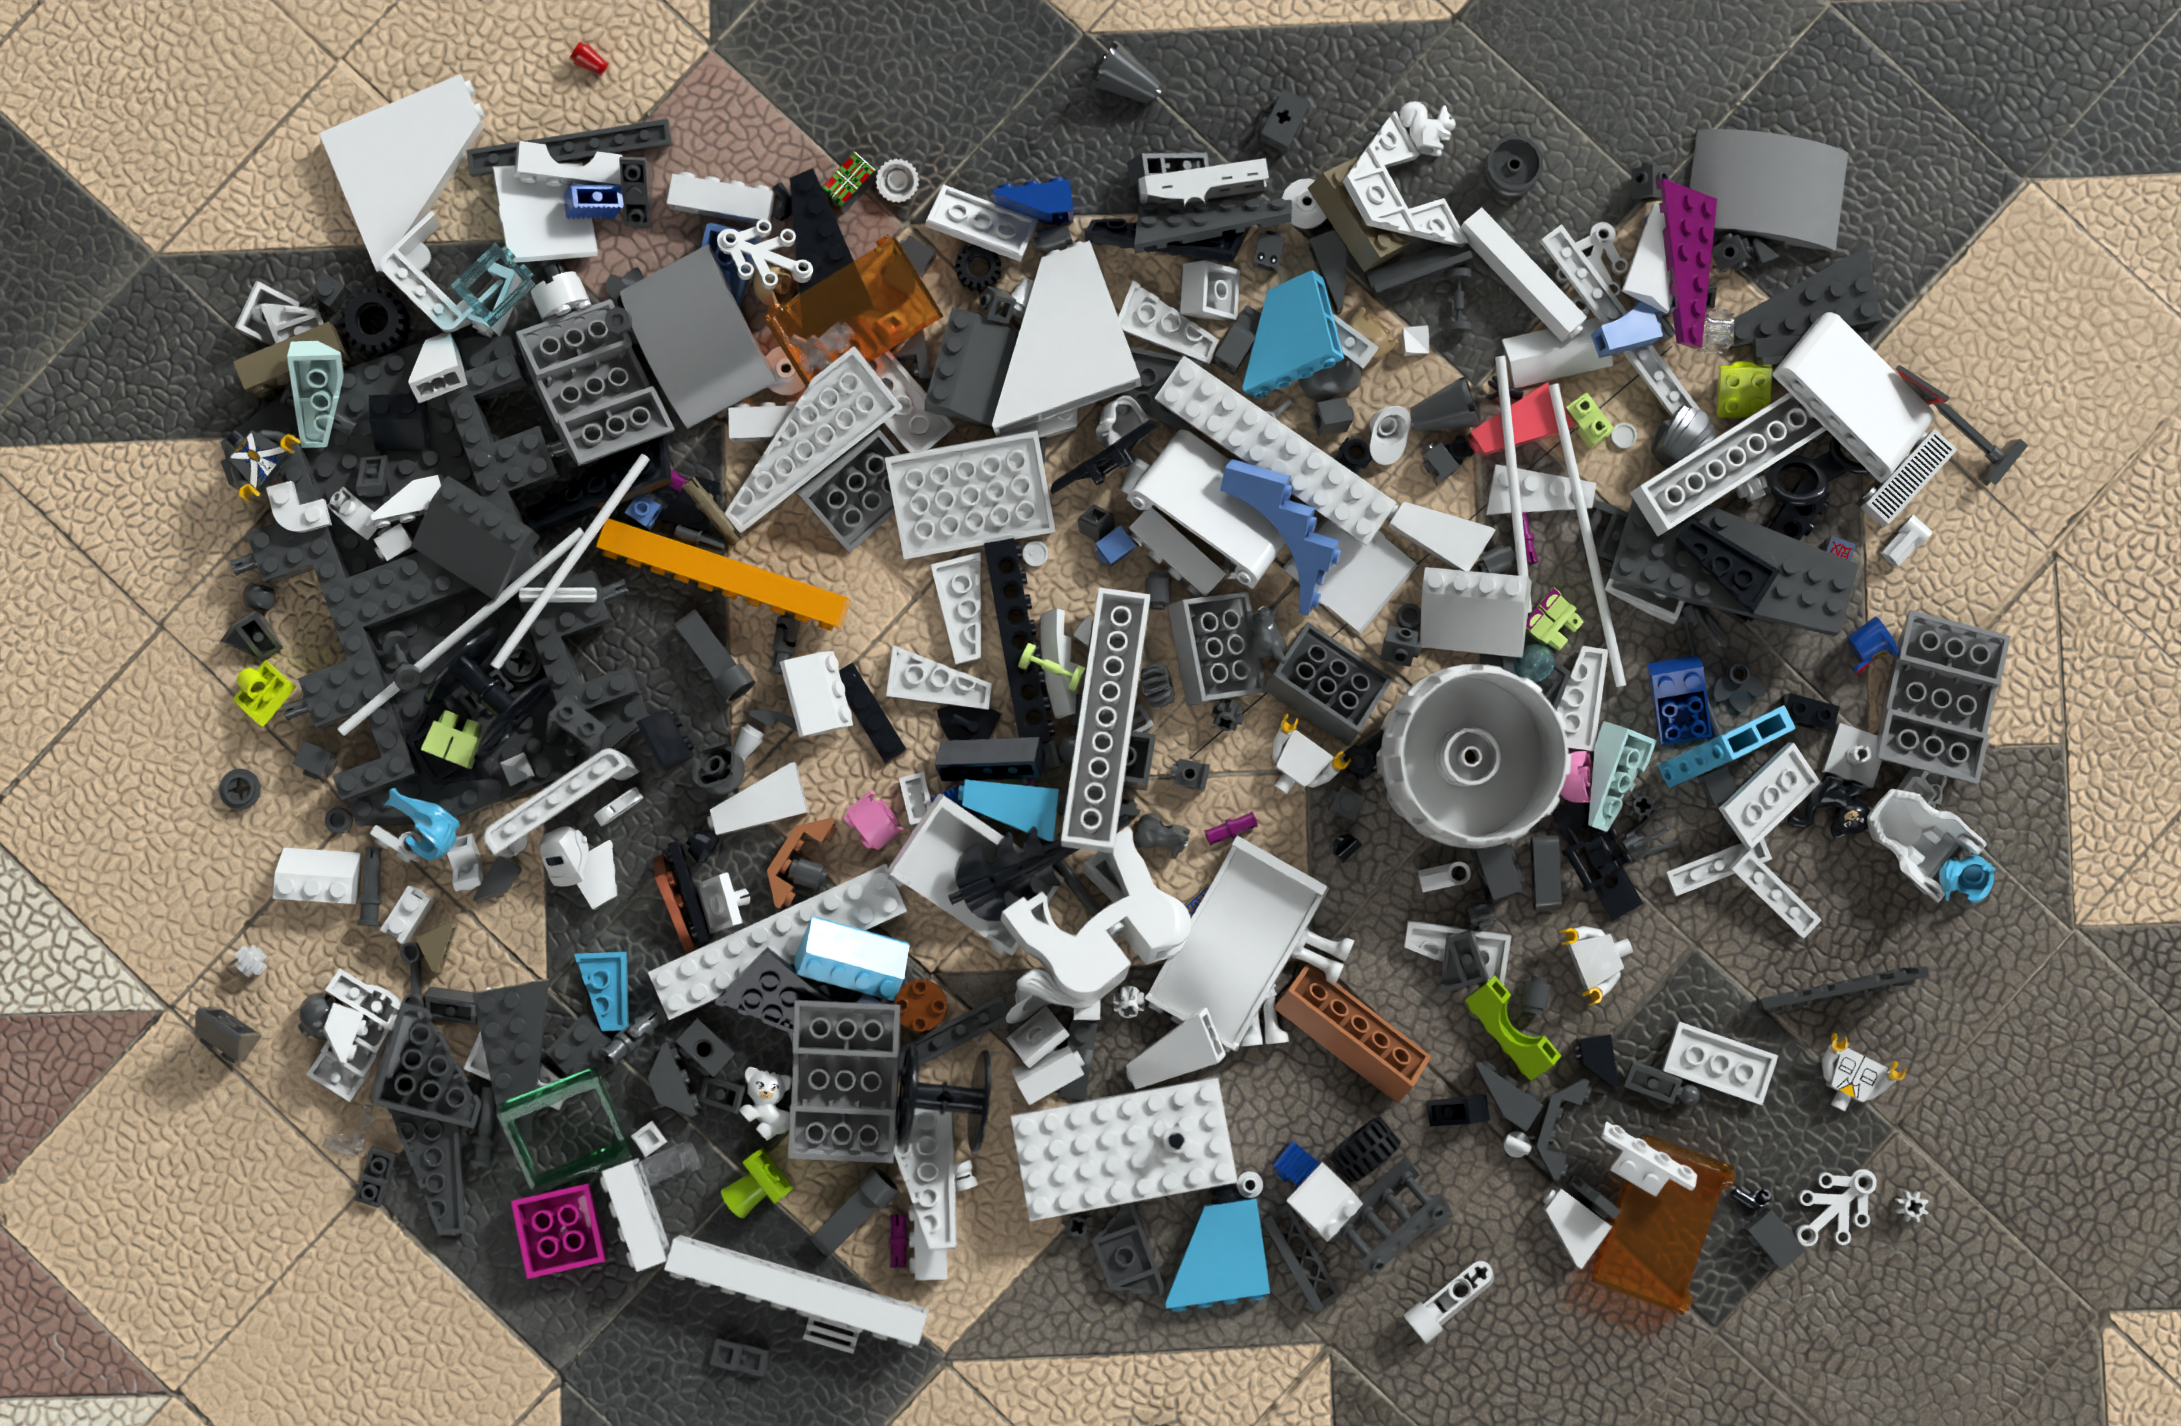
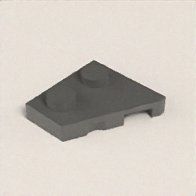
(1599, 1203)

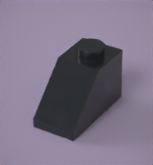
(1598, 1057)
(1458, 1110)

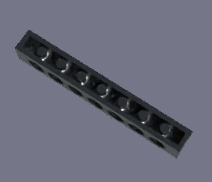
(996, 553)

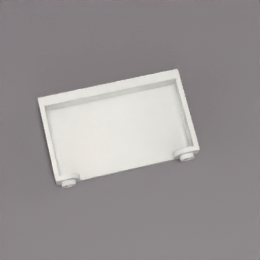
(1855, 395)
(1187, 488)
(509, 834)
(930, 861)

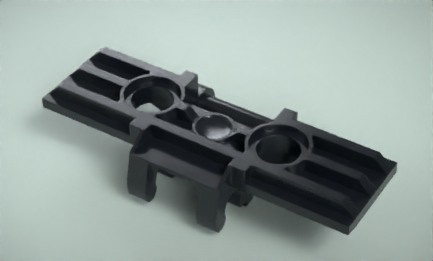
(1116, 455)
(1604, 857)

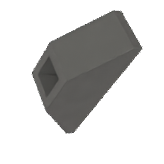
(636, 190)
(672, 1082)

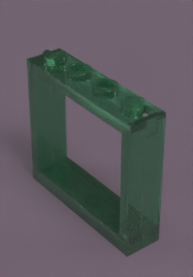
(550, 1095)

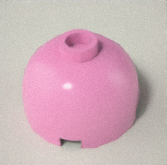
(1578, 782)

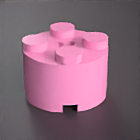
(873, 821)

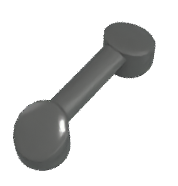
(412, 954)

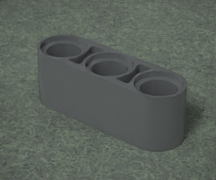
(1546, 873)

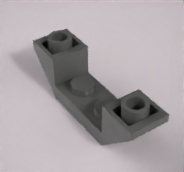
(1574, 1092)

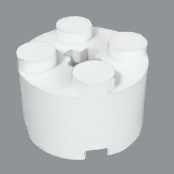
(560, 296)

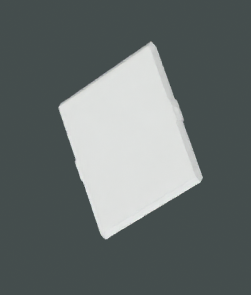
(536, 219)
(1362, 578)

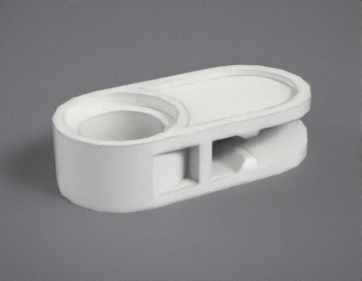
(618, 806)

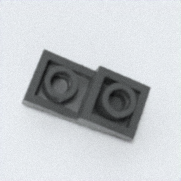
(376, 1176)

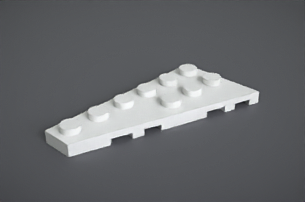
(930, 1176)

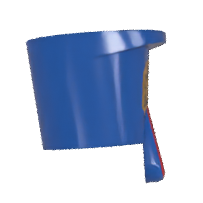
(1871, 643)

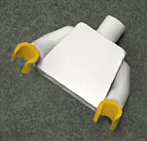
(1302, 759)
(1596, 959)

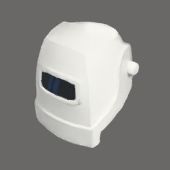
(564, 855)

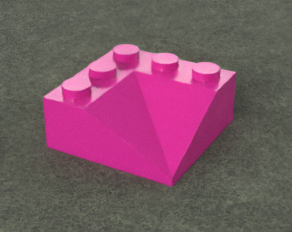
(559, 1231)

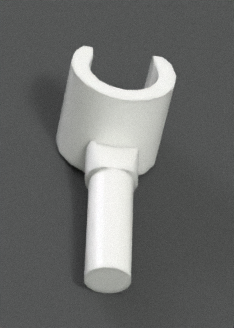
(1275, 413)

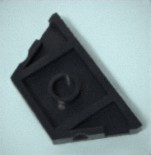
(437, 768)

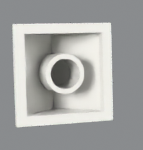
(252, 319)

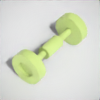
(1051, 667)

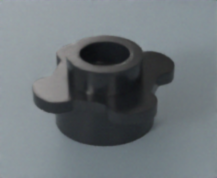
(1466, 450)

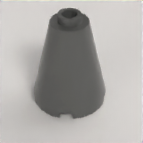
(1125, 76)
(1446, 409)

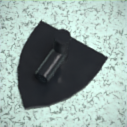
(967, 722)

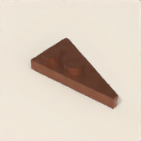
(673, 901)

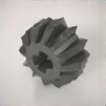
(1157, 685)

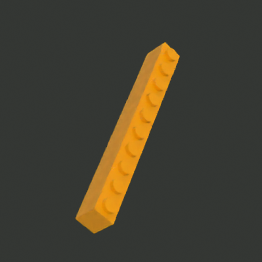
(723, 574)

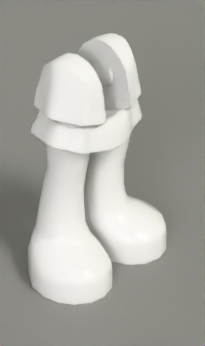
(1337, 949)
(1273, 1033)

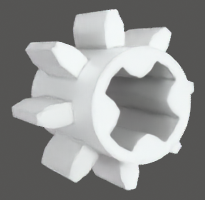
(1752, 488)
(250, 960)
(1129, 1001)
(1918, 1209)

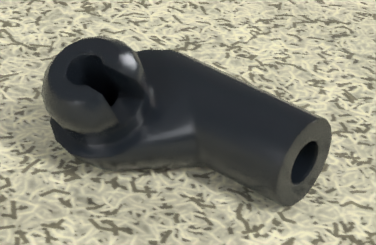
(784, 205)
(1752, 1200)

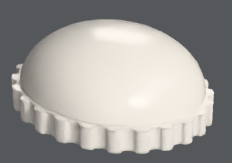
(897, 180)

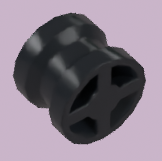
(1223, 1194)

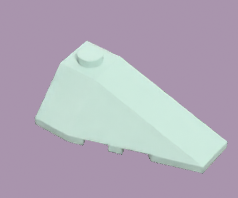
(316, 387)
(1617, 761)

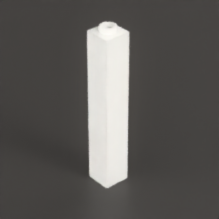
(1523, 275)

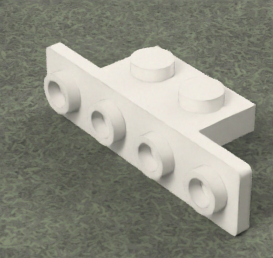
(1644, 1164)

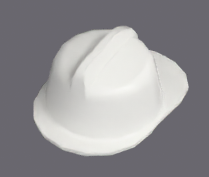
(1389, 434)
(1026, 1006)

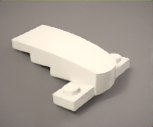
(380, 1012)

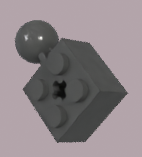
(1140, 752)

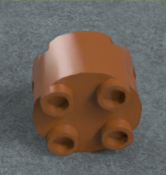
(921, 1005)

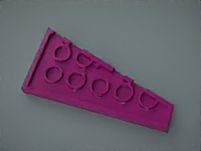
(1688, 255)

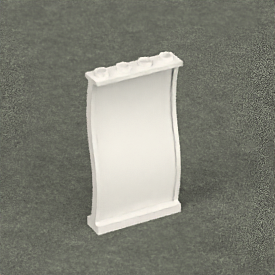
(1238, 942)

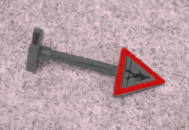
(2000, 459)

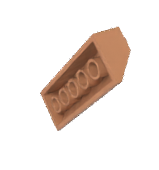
(1353, 1033)

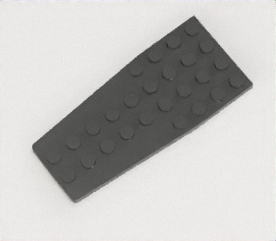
(1806, 593)

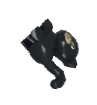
(1849, 815)

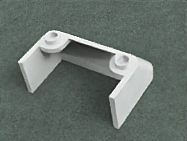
(404, 267)

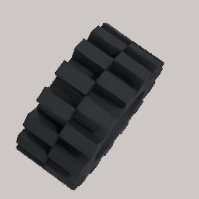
(978, 282)

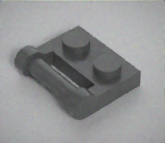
(1612, 534)

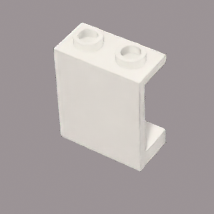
(511, 282)

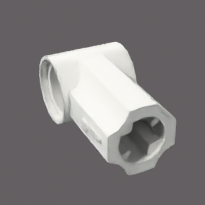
(1910, 536)
(1441, 877)

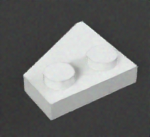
(290, 320)

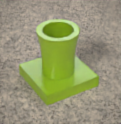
(762, 1180)

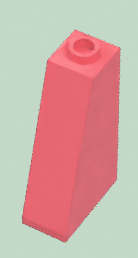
(1531, 420)

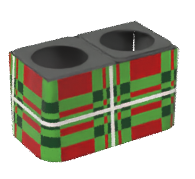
(849, 182)

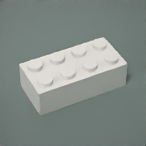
(636, 1214)

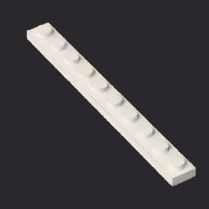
(1609, 309)

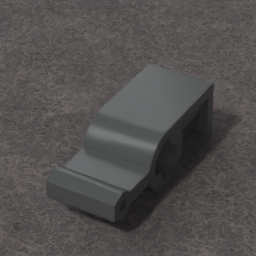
(1238, 341)

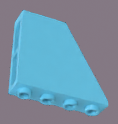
(1292, 336)
(1726, 747)
(1222, 1258)

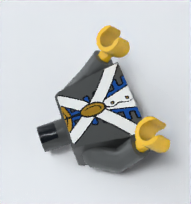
(258, 459)

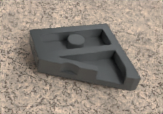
(1462, 962)

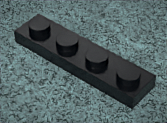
(870, 714)

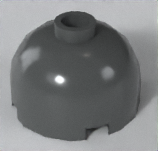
(718, 769)

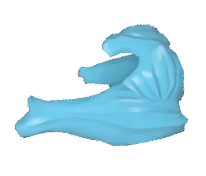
(431, 821)
(1967, 876)

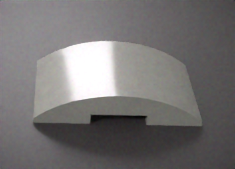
(1771, 185)
(696, 337)
(592, 384)
(1941, 696)
(844, 1081)

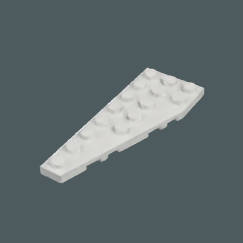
(828, 420)

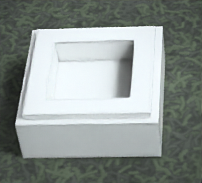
(649, 1138)

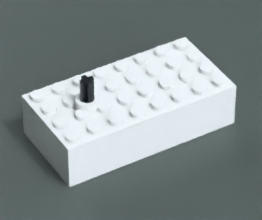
(1123, 1148)

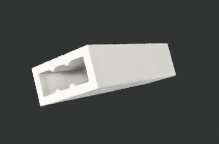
(1442, 535)
(765, 802)
(1181, 1051)

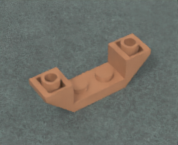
(782, 890)

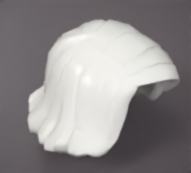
(1119, 419)

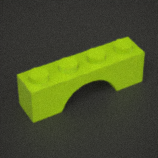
(1530, 1053)

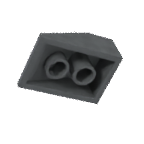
(225, 1032)

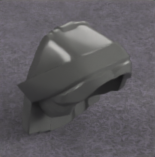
(1682, 436)

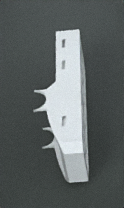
(1204, 182)

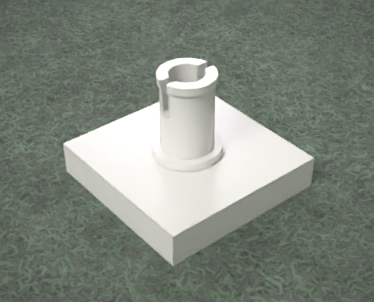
(1853, 755)
(721, 902)
(1038, 1037)

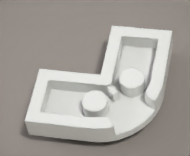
(292, 514)

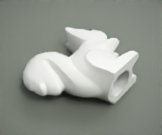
(1424, 131)

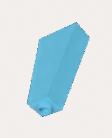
(1013, 805)

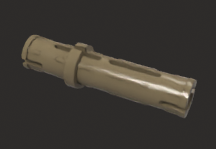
(708, 506)

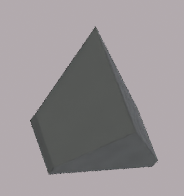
(253, 636)

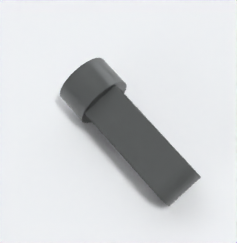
(730, 678)
(874, 1192)

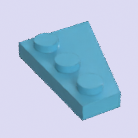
(608, 987)

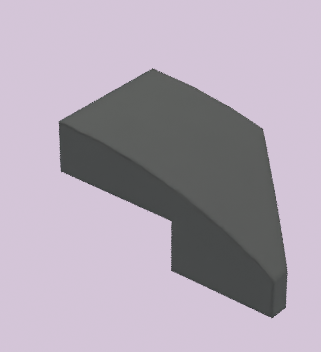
(498, 880)

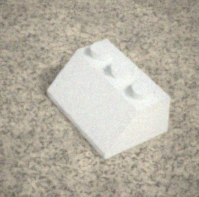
(816, 694)
(318, 876)

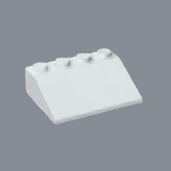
(1474, 612)

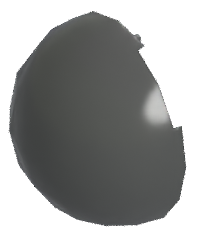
(1332, 381)

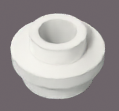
(1249, 1176)

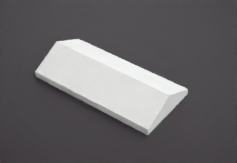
(1648, 273)
(1544, 357)

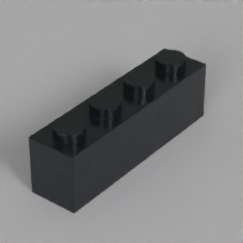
(990, 759)

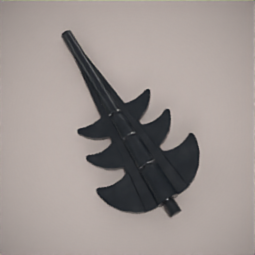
(985, 883)

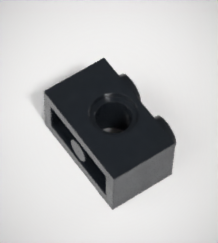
(1810, 712)

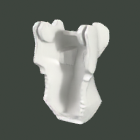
(1920, 837)

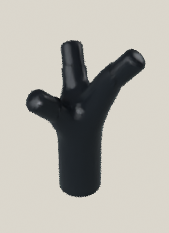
(1513, 393)

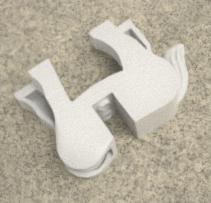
(1091, 963)

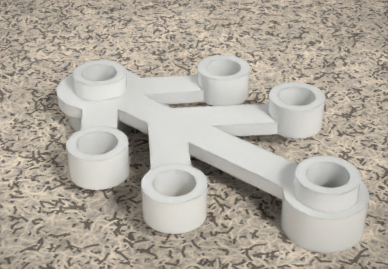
(762, 253)
(1595, 258)
(1838, 1205)

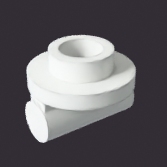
(1517, 1144)

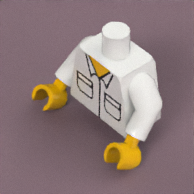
(1855, 1074)

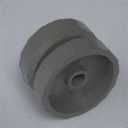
(1517, 152)

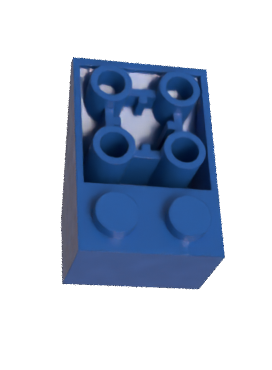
(1046, 202)
(1676, 700)

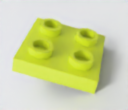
(1743, 389)
(262, 691)

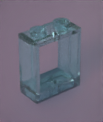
(478, 268)

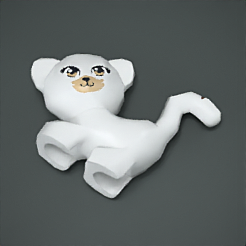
(766, 1091)

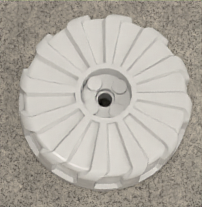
(1515, 746)

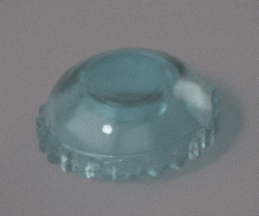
(1536, 662)

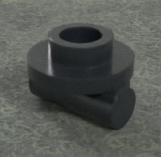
(1345, 846)

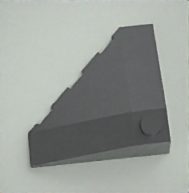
(420, 1073)

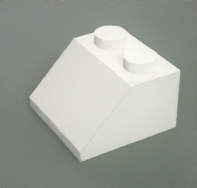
(1210, 291)
(1324, 1202)

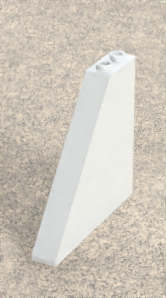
(402, 159)
(1067, 344)

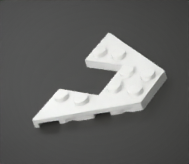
(1380, 199)

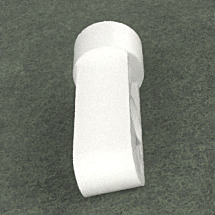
(1428, 1319)

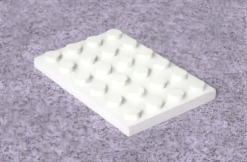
(970, 494)

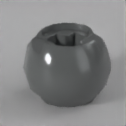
(258, 597)

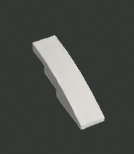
(1057, 649)
(916, 797)

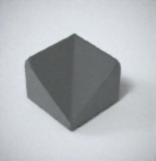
(1761, 253)
(1096, 522)

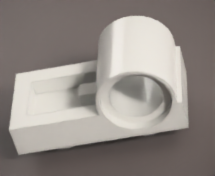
(386, 838)

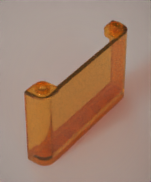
(874, 295)
(1660, 1238)

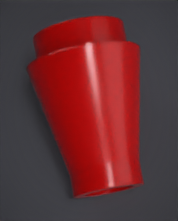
(588, 58)

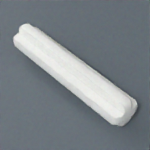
(560, 595)

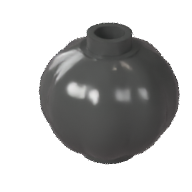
(314, 1014)

